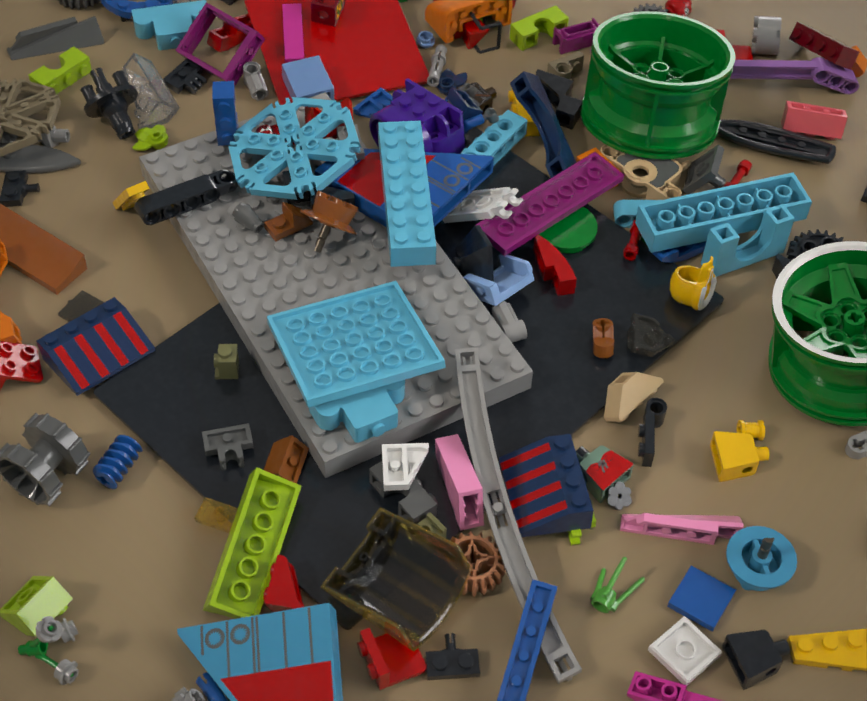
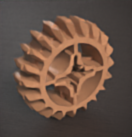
(486, 558)

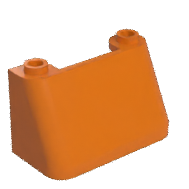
(449, 15)

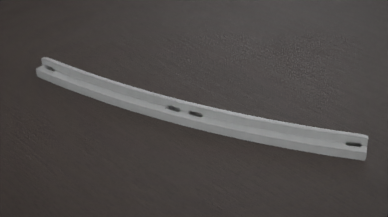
(507, 538)

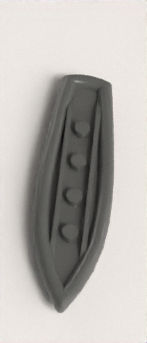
(37, 160)

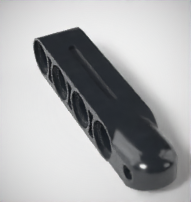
(185, 197)

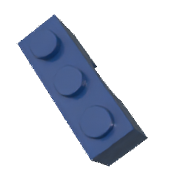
(224, 111)

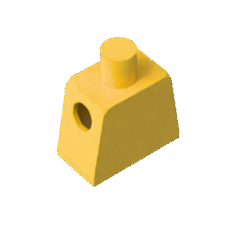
(736, 455)

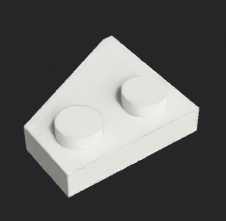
(402, 464)

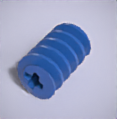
(116, 461)

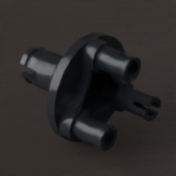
(111, 101)

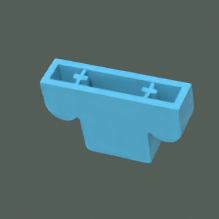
(166, 22)
(363, 413)

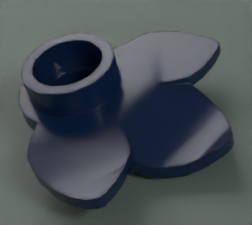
(449, 79)

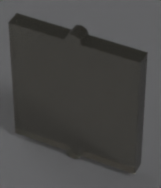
(79, 305)

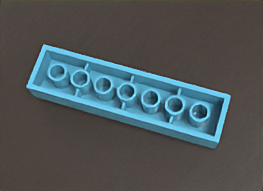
(406, 194)
(690, 217)

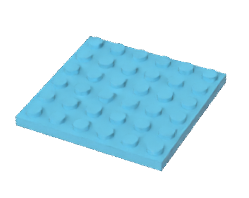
(354, 343)

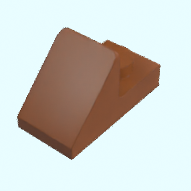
(287, 223)

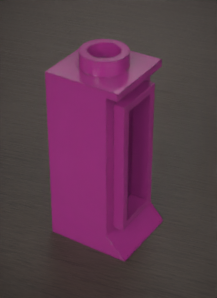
(575, 36)

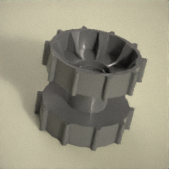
(51, 448)

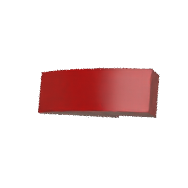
(227, 36)
(554, 266)

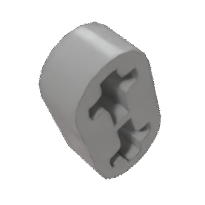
(857, 440)

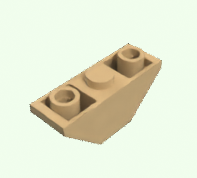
(628, 393)

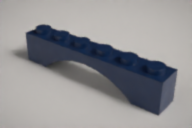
(534, 99)

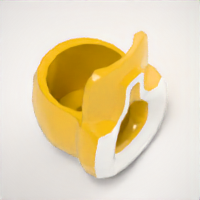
(693, 285)

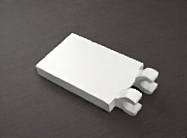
(484, 205)

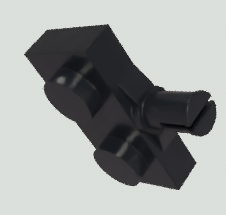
(16, 188)
(452, 662)

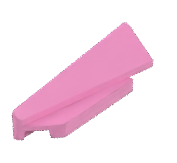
(682, 527)

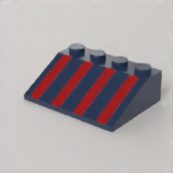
(95, 346)
(547, 487)

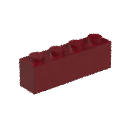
(824, 45)

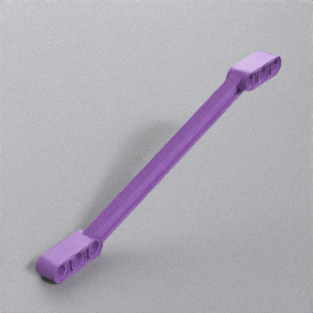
(817, 69)

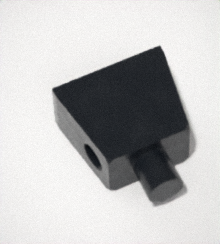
(754, 656)

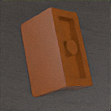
(287, 458)

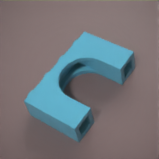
(765, 243)

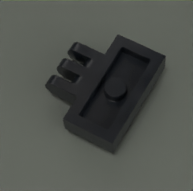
(185, 77)

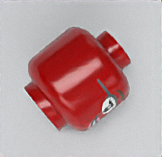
(679, 7)

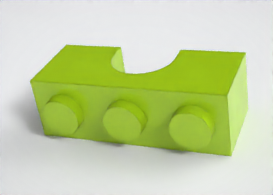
(525, 31)
(73, 68)

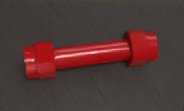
(742, 170)
(631, 249)

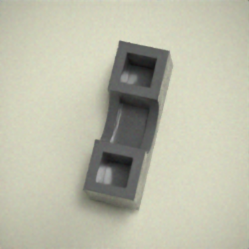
(417, 500)

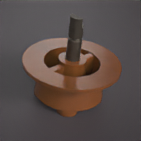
(331, 213)

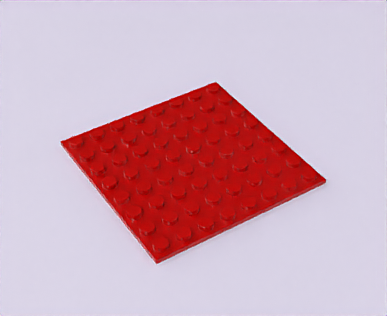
(360, 54)

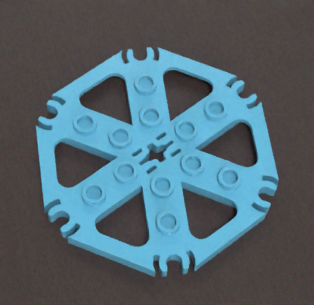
(308, 146)

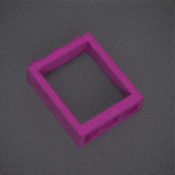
(244, 53)

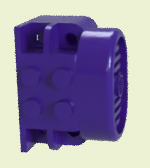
(432, 111)

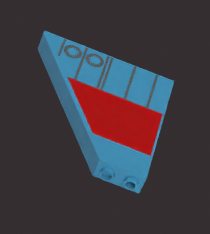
(272, 655)

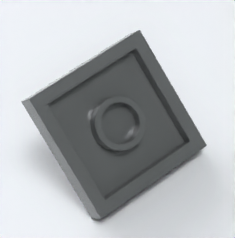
(705, 170)

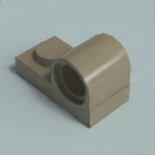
(567, 65)

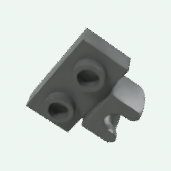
(228, 443)

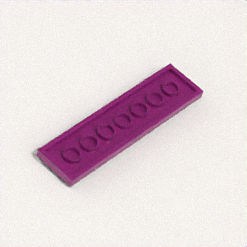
(551, 202)

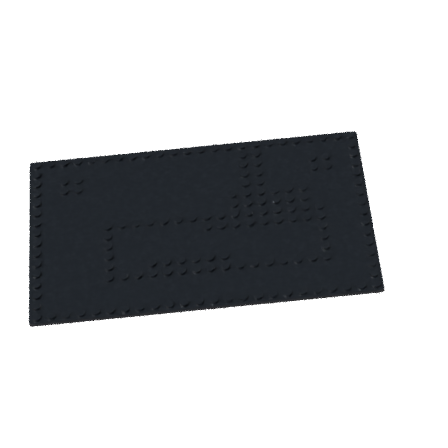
(175, 393)

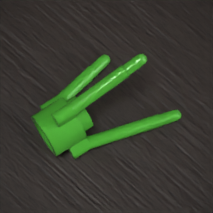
(604, 598)

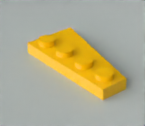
(835, 649)

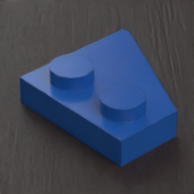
(373, 103)

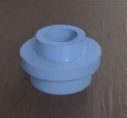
(425, 39)

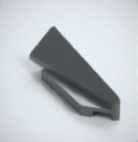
(56, 38)

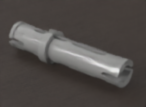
(441, 60)

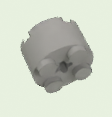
(766, 35)

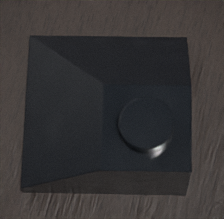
(475, 255)

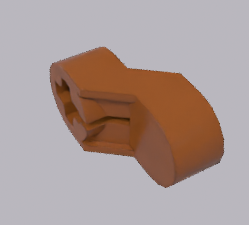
(603, 338)

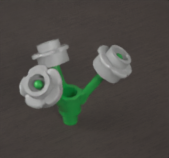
(50, 631)

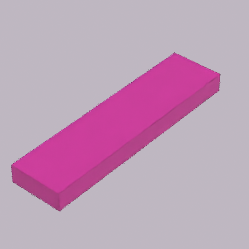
(293, 32)

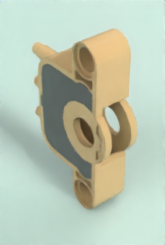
(658, 176)

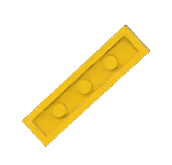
(130, 196)

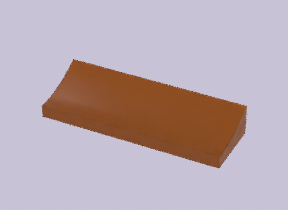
(39, 252)

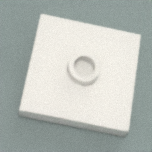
(685, 651)

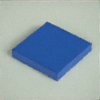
(701, 598)

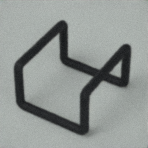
(499, 24)

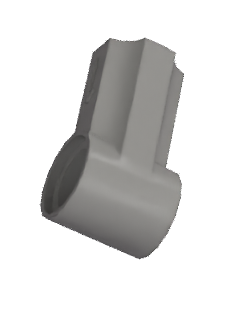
(254, 80)
(508, 322)

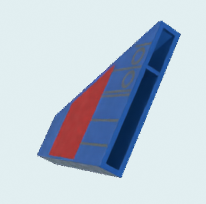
(449, 179)

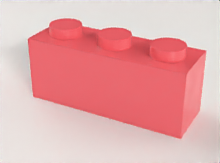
(814, 120)

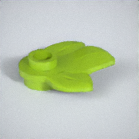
(150, 138)

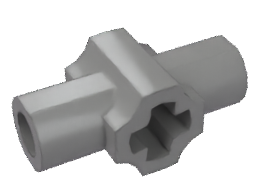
(54, 137)

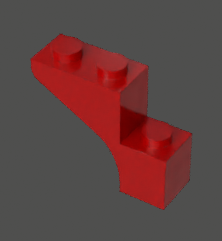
(283, 587)

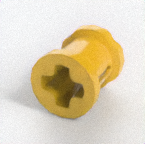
(756, 429)

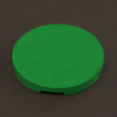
(572, 232)

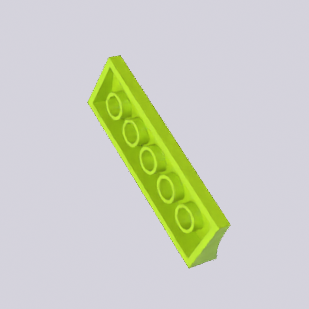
(252, 545)

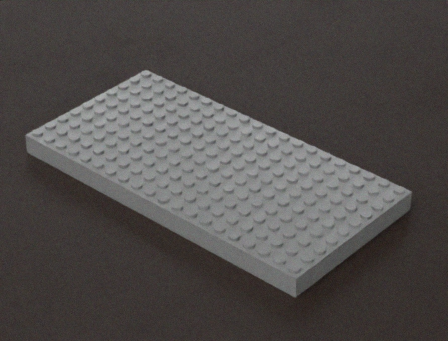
(265, 277)

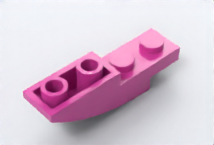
(651, 688)

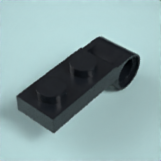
(653, 418)

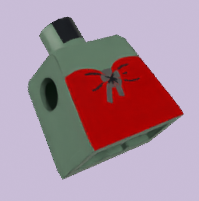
(602, 470)

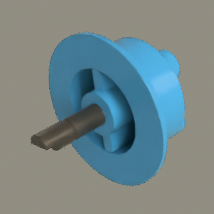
(761, 558)

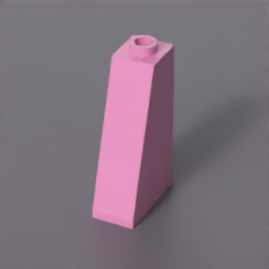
(460, 481)

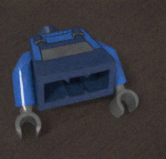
(471, 111)

